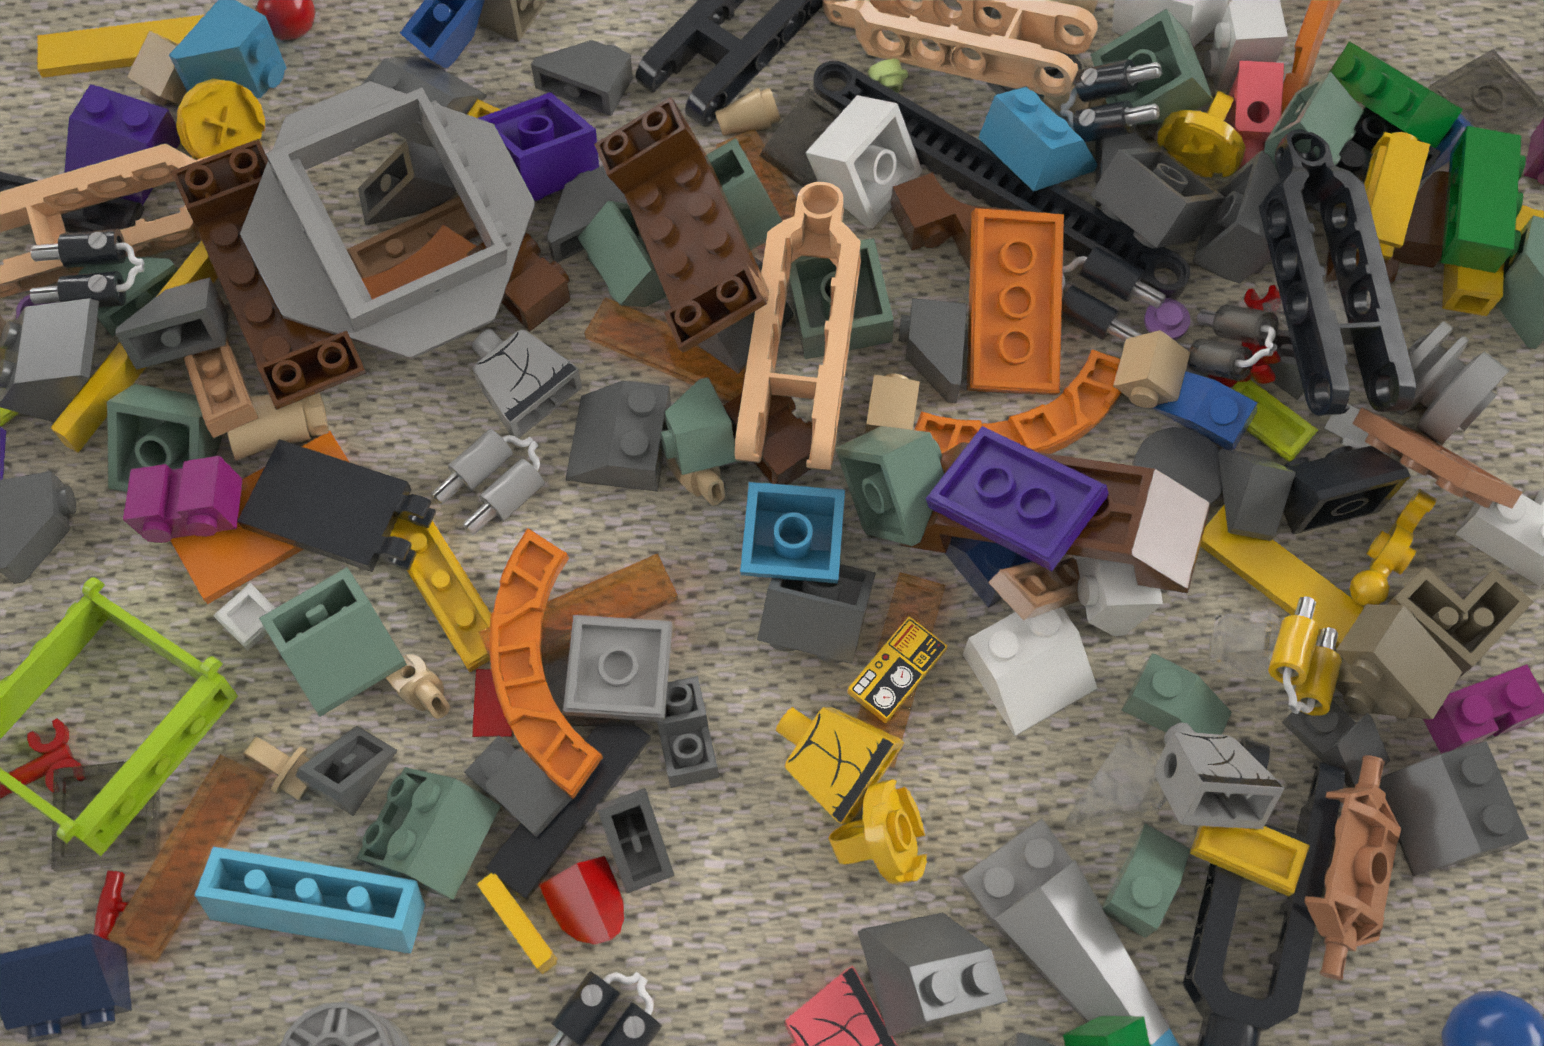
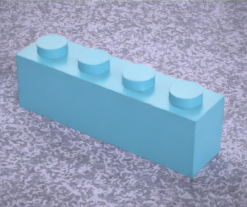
(311, 899)

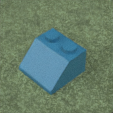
(231, 46)
(1034, 140)
(792, 532)

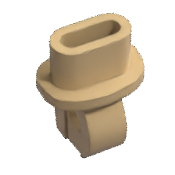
(702, 482)
(421, 690)
(280, 765)

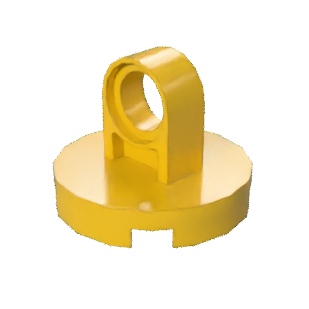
(884, 834)

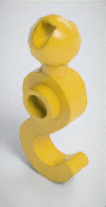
(1390, 552)

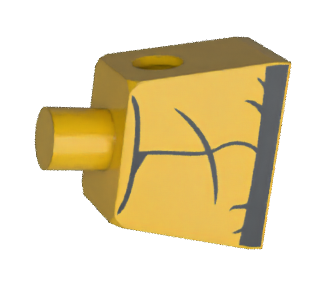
(837, 758)

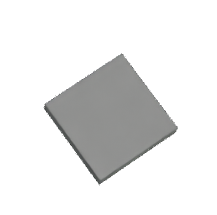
(618, 668)

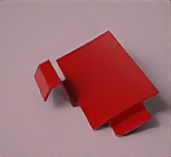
(488, 713)

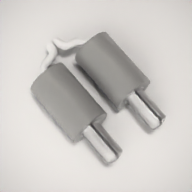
(506, 492)

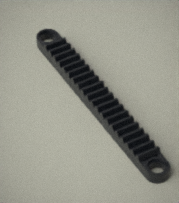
(977, 169)

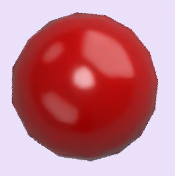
(288, 17)

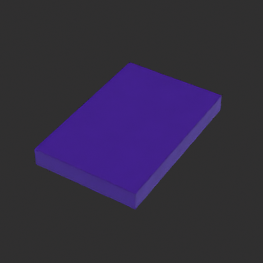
(1017, 497)

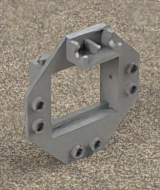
(308, 262)

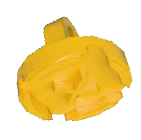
(218, 118)
(1204, 139)

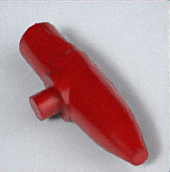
(109, 904)

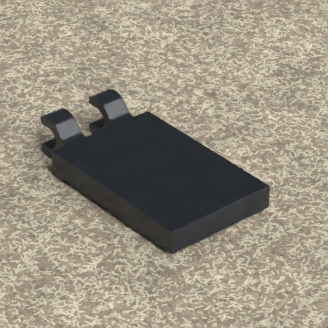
(334, 508)

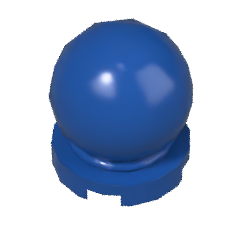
(1493, 1020)

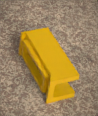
(1393, 186)

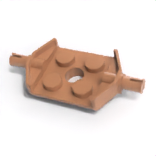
(1359, 870)

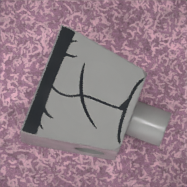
(522, 378)
(1214, 780)

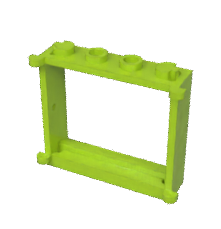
(156, 756)

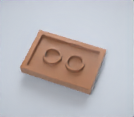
(1428, 457)

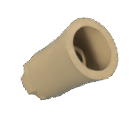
(290, 423)

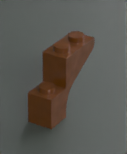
(932, 216)
(1424, 232)

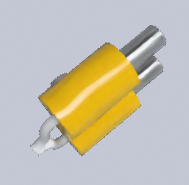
(1302, 664)

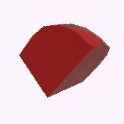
(586, 901)

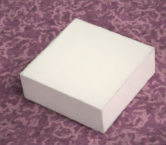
(242, 616)

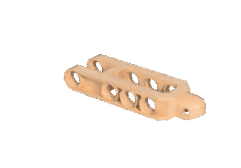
(1010, 48)
(46, 199)
(818, 233)

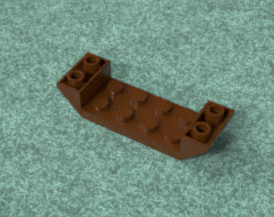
(684, 224)
(289, 355)
(1140, 523)

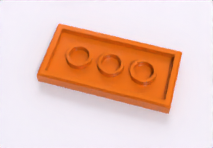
(1015, 302)
(238, 555)

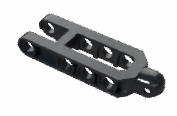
(735, 59)
(1314, 329)
(1231, 1016)

